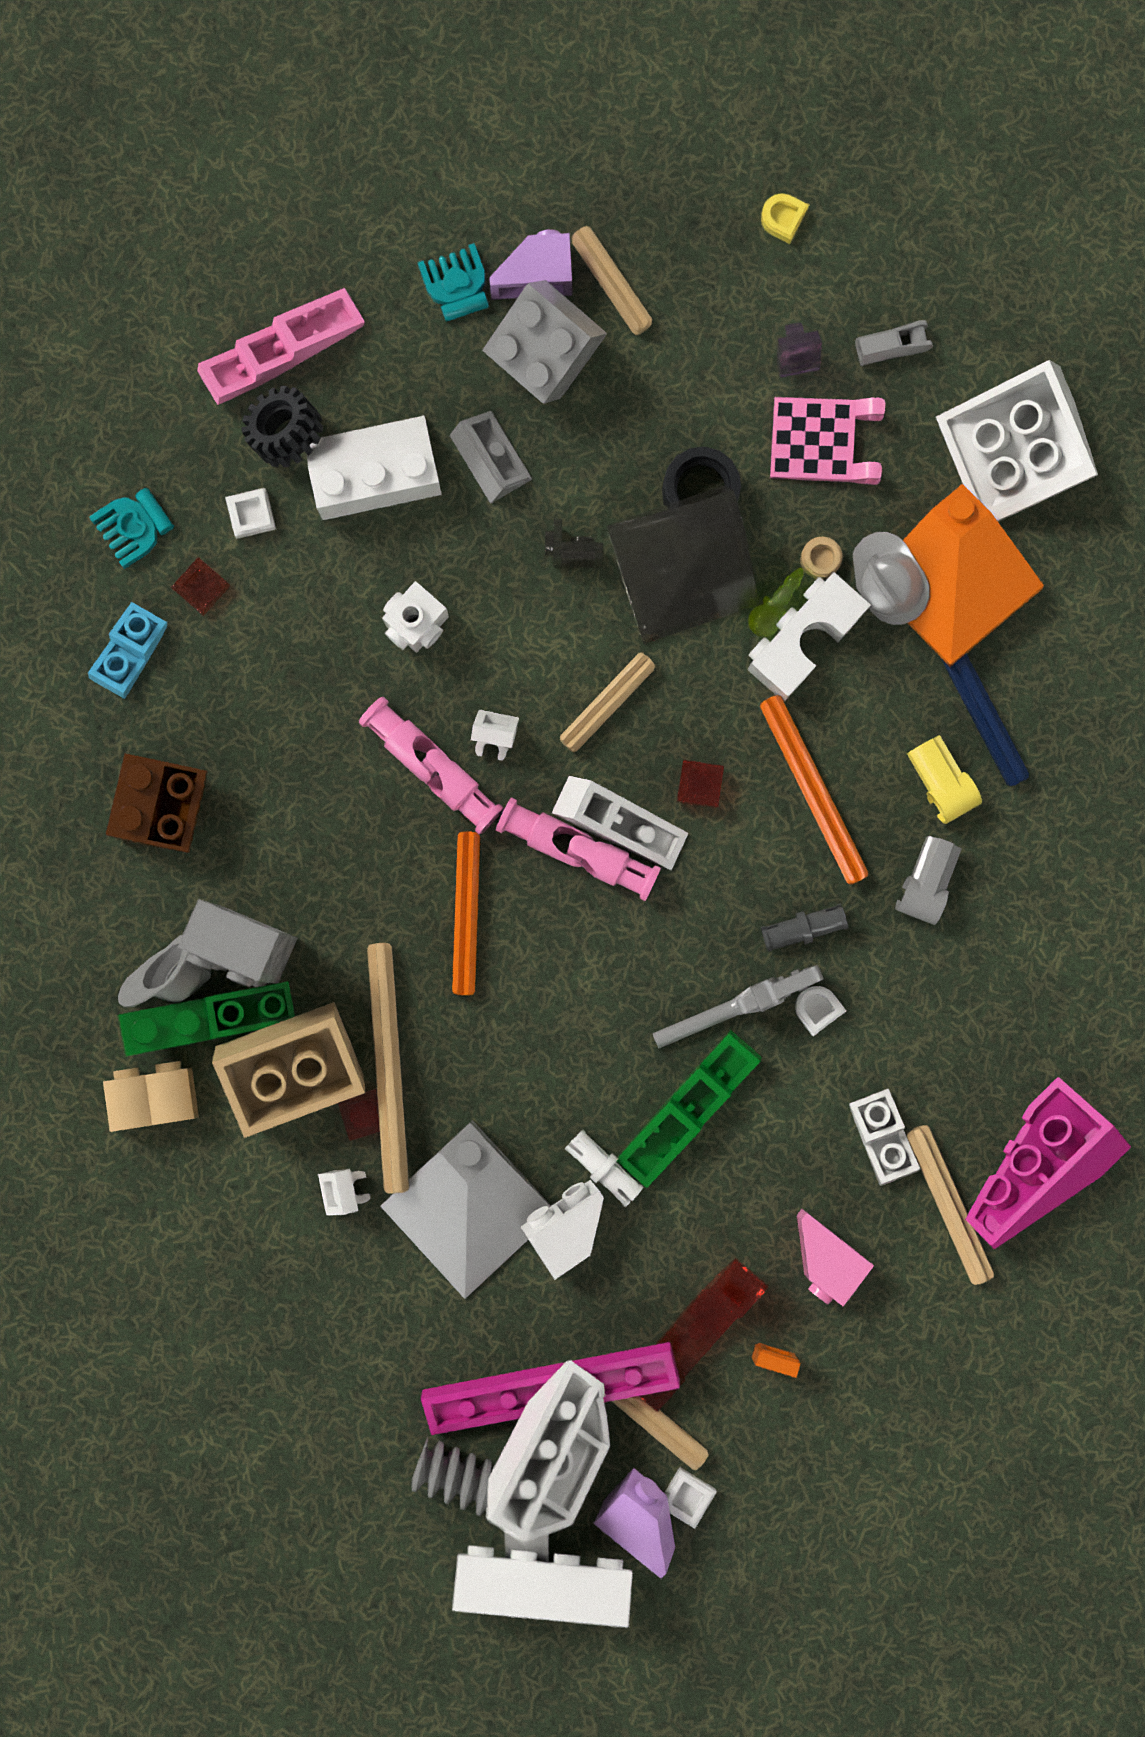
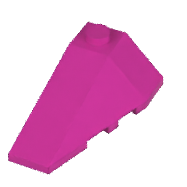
(1048, 1162)

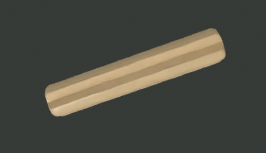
(611, 280)
(607, 702)
(665, 1431)

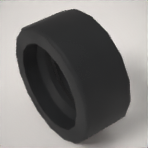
(697, 457)

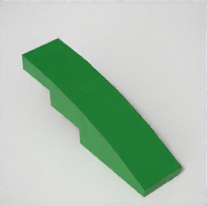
(689, 1109)

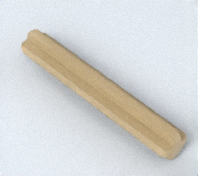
(950, 1204)

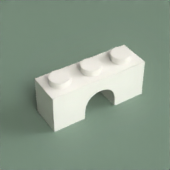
(829, 608)

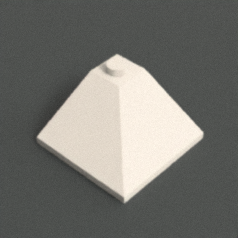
(1019, 441)

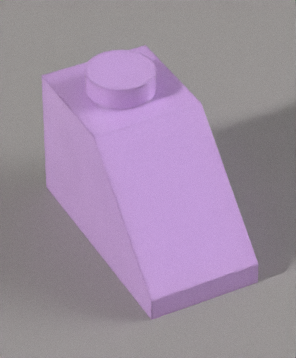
(534, 260)
(639, 1521)

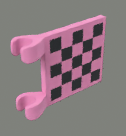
(817, 439)

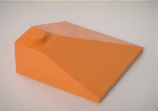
(971, 572)

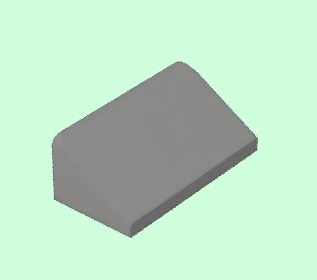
(490, 455)

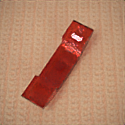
(707, 1319)

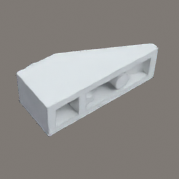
(619, 821)

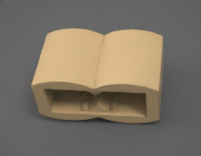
(150, 1098)

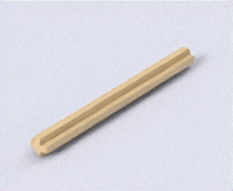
(388, 1068)

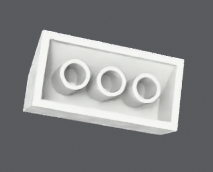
(541, 1588)

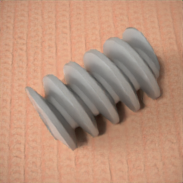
(453, 1476)

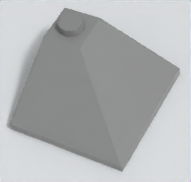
(466, 1209)

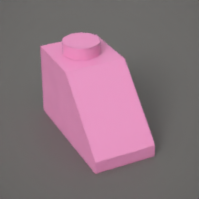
(829, 1262)

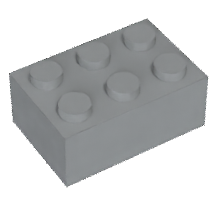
(235, 942)

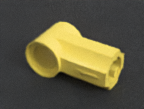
(946, 785)

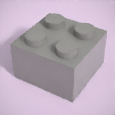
(544, 341)

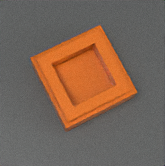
(776, 1359)

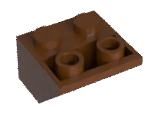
(156, 803)

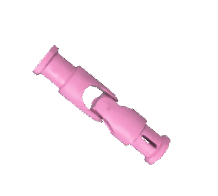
(452, 783)
(598, 858)

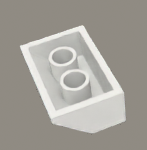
(373, 468)

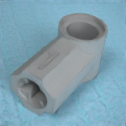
(927, 886)

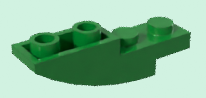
(205, 1018)

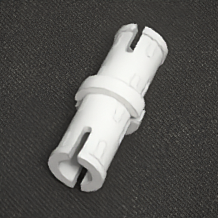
(604, 1168)

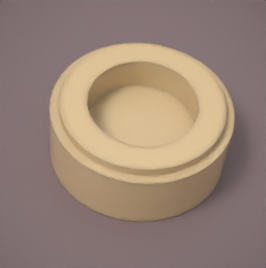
(821, 557)

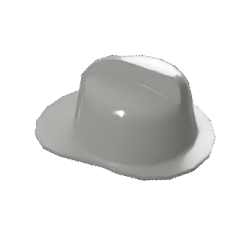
(890, 578)
(165, 977)

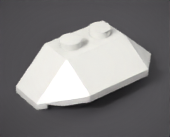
(550, 1456)

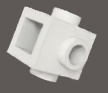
(419, 604)

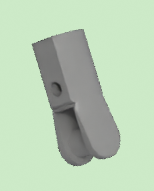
(888, 343)

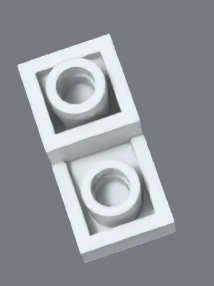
(884, 1137)

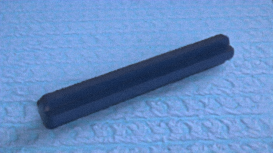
(987, 721)

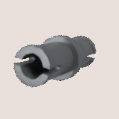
(804, 927)

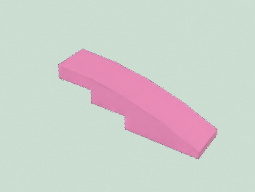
(280, 347)

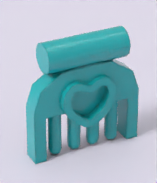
(458, 288)
(135, 522)

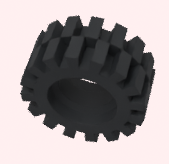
(293, 439)

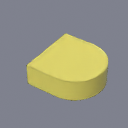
(783, 216)

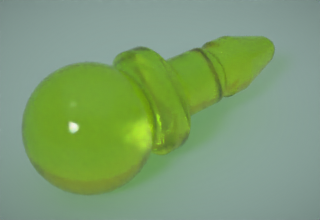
(764, 617)

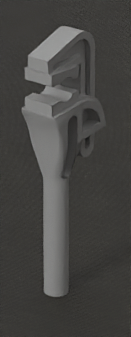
(753, 999)

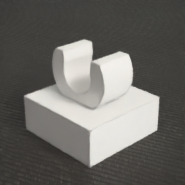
(495, 730)
(339, 1191)

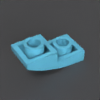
(128, 651)

